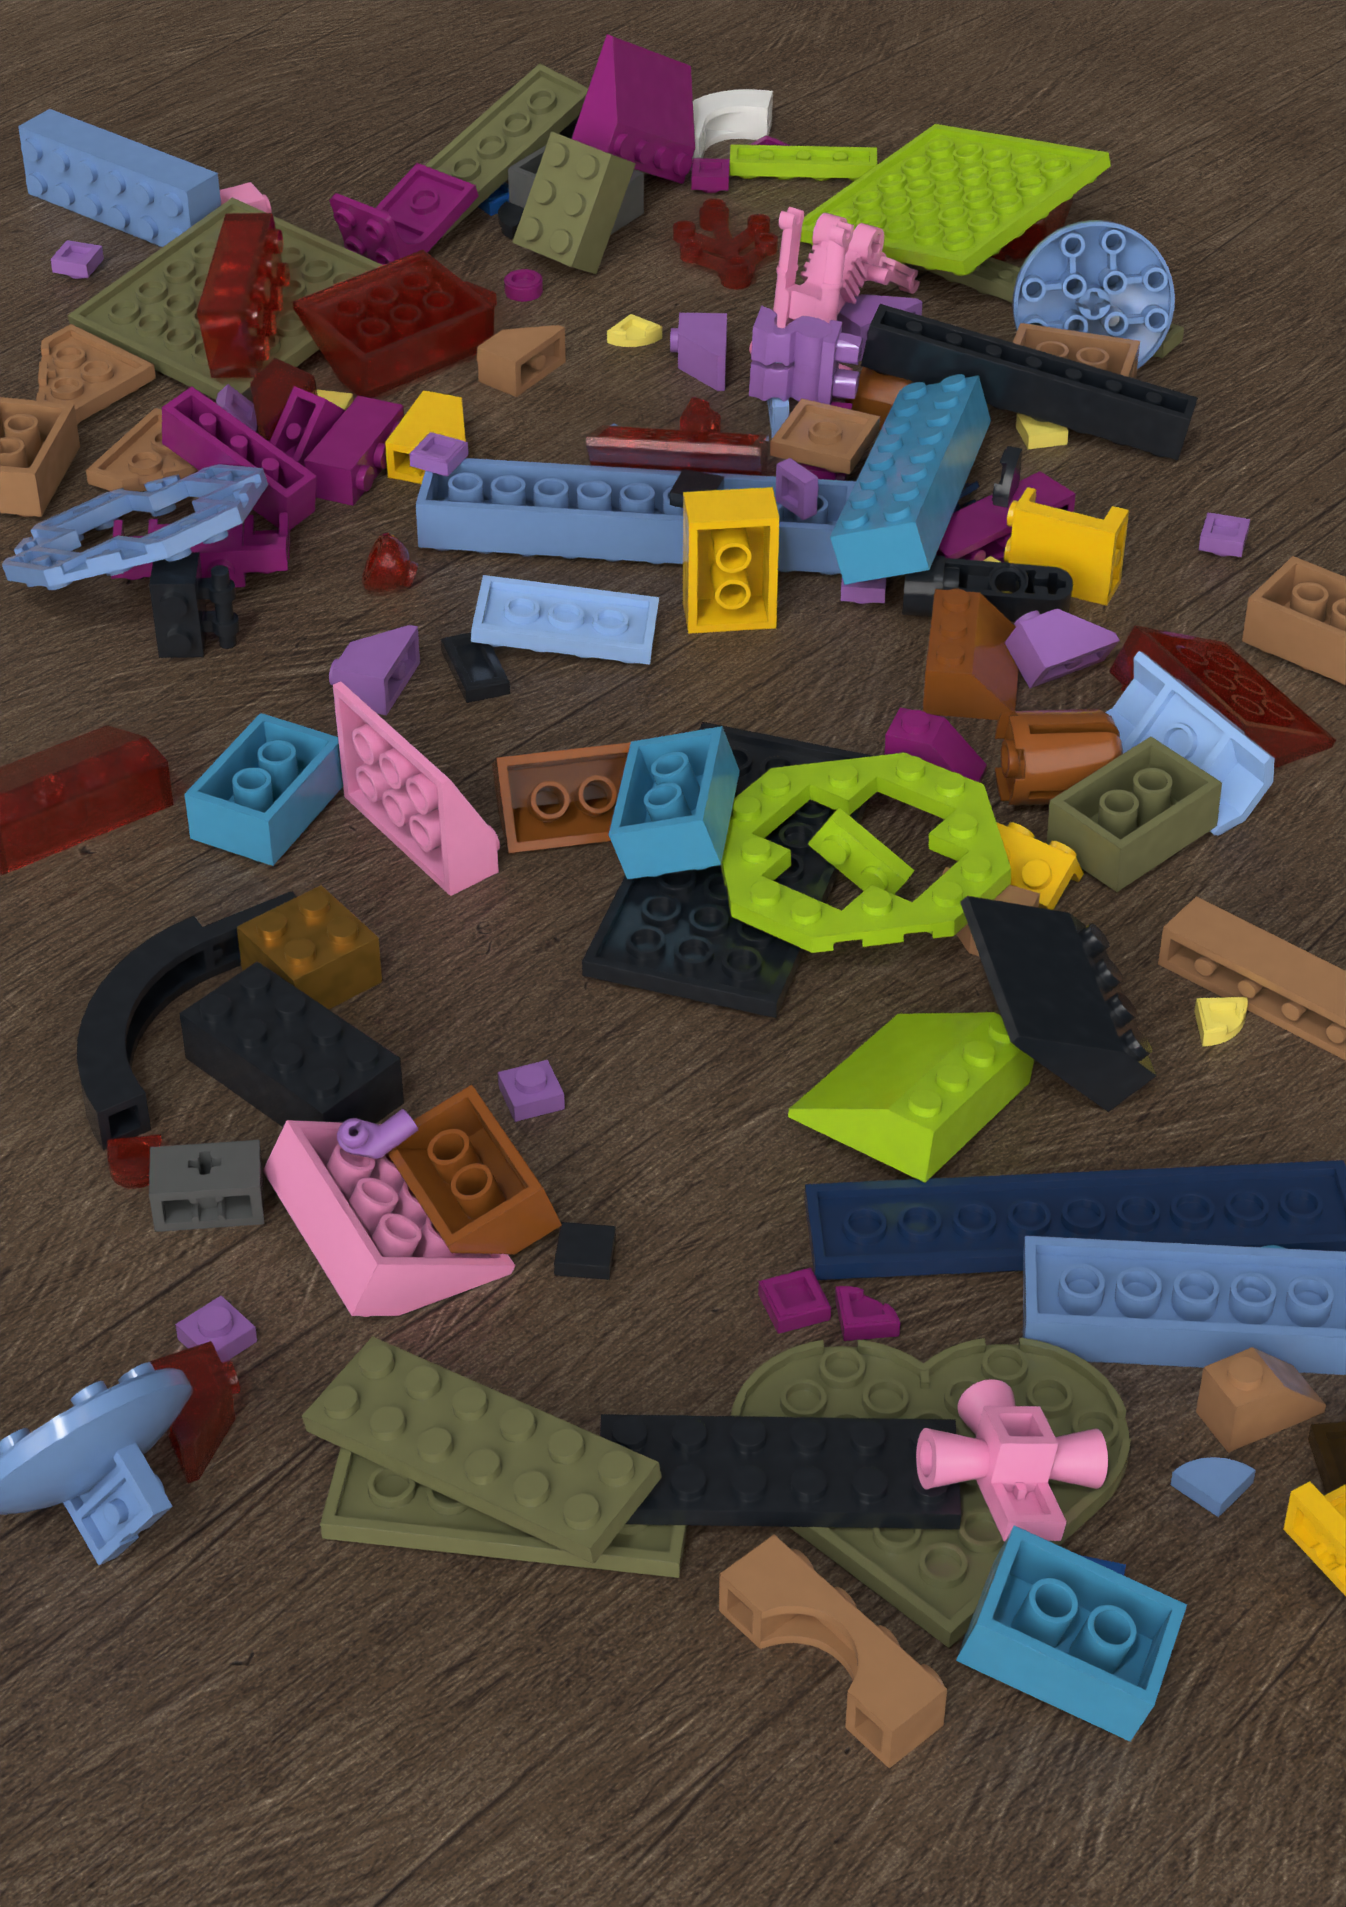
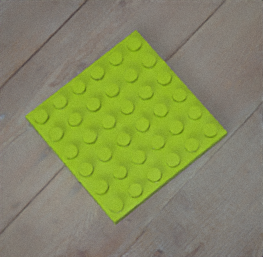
(961, 195)

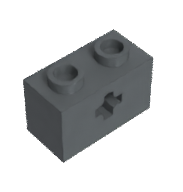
(206, 1185)

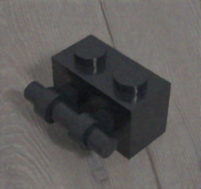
(180, 607)

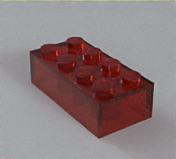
(243, 295)

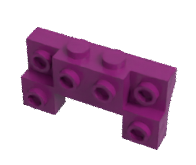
(240, 551)

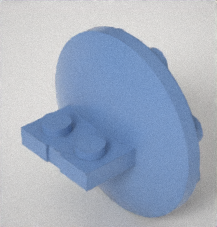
(1097, 282)
(97, 1459)

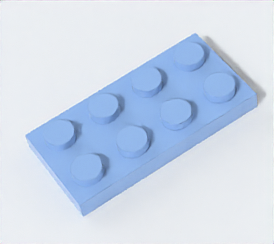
(565, 620)

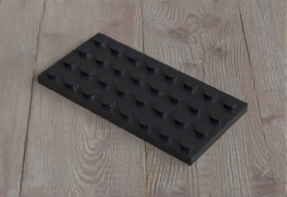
(678, 927)

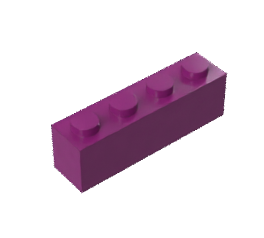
(212, 436)
(982, 527)

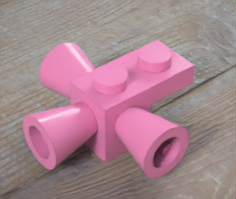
(1012, 1459)

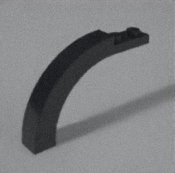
(130, 1002)

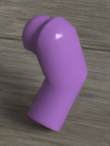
(372, 1139)

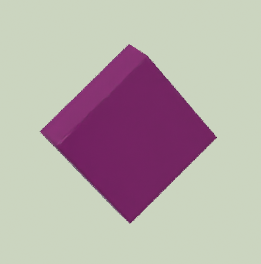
(794, 1300)

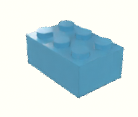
(265, 789)
(674, 803)
(1072, 1633)

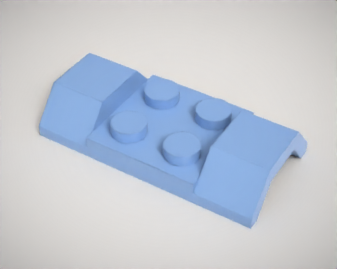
(1187, 724)

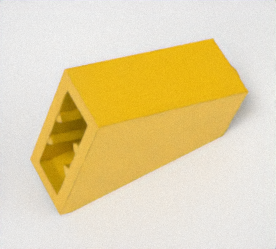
(428, 414)

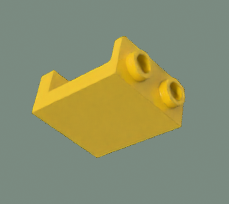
(1071, 541)

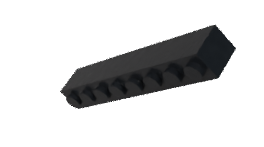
(1031, 381)

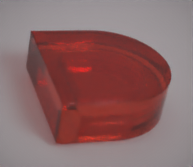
(131, 1160)

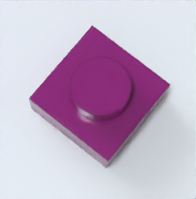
(710, 175)

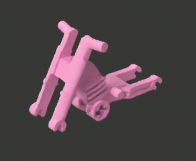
(836, 268)

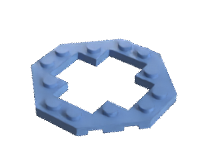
(224, 502)

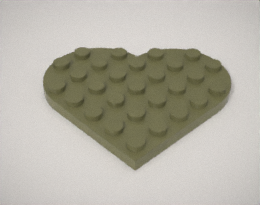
(939, 1572)

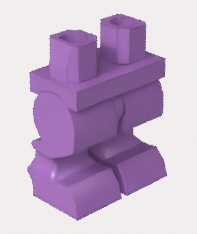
(809, 359)

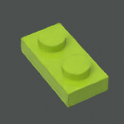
(859, 854)

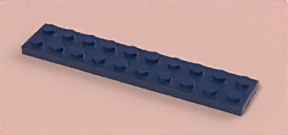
(983, 1220)

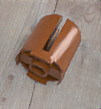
(1052, 751)

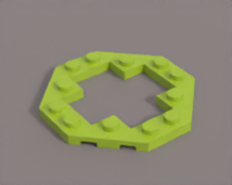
(876, 915)

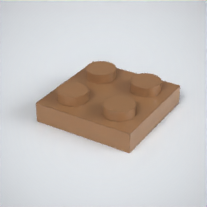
(825, 436)

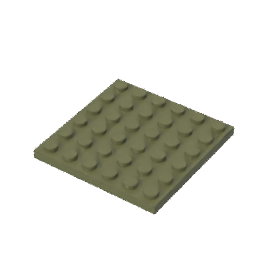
(157, 302)

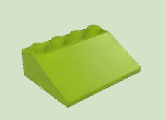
(918, 1089)

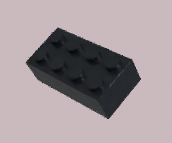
(289, 1052)

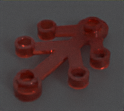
(733, 269)

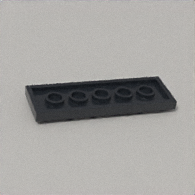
(786, 1471)

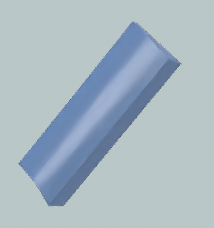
(1185, 1302)

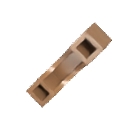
(782, 1600)

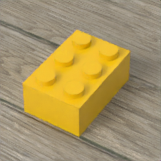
(730, 559)

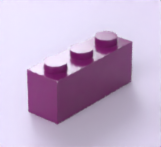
(354, 450)

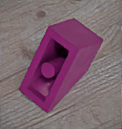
(304, 423)
(934, 741)

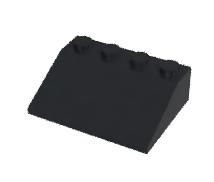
(1061, 997)

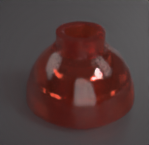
(388, 565)

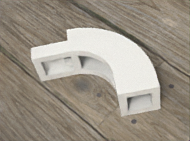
(731, 116)

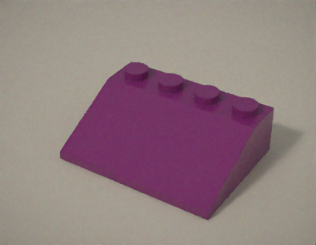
(640, 110)

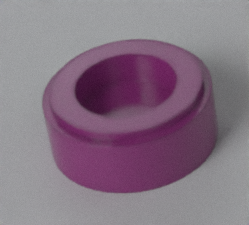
(523, 285)

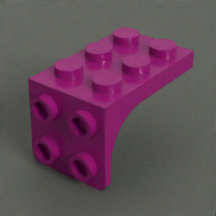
(407, 219)

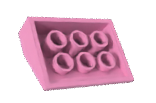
(411, 798)
(368, 1226)

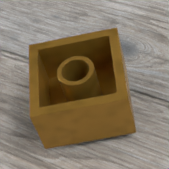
(314, 947)

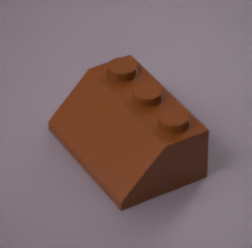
(967, 658)
(558, 796)
(473, 1179)

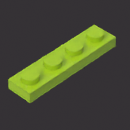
(801, 161)

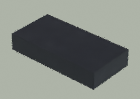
(474, 668)

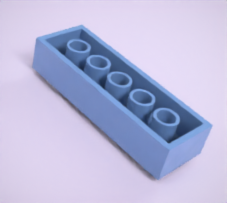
(114, 178)

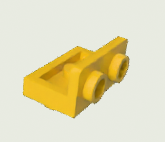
(1039, 865)

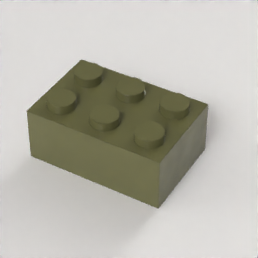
(573, 203)
(1135, 813)

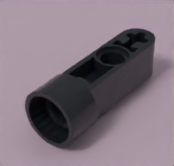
(1031, 586)

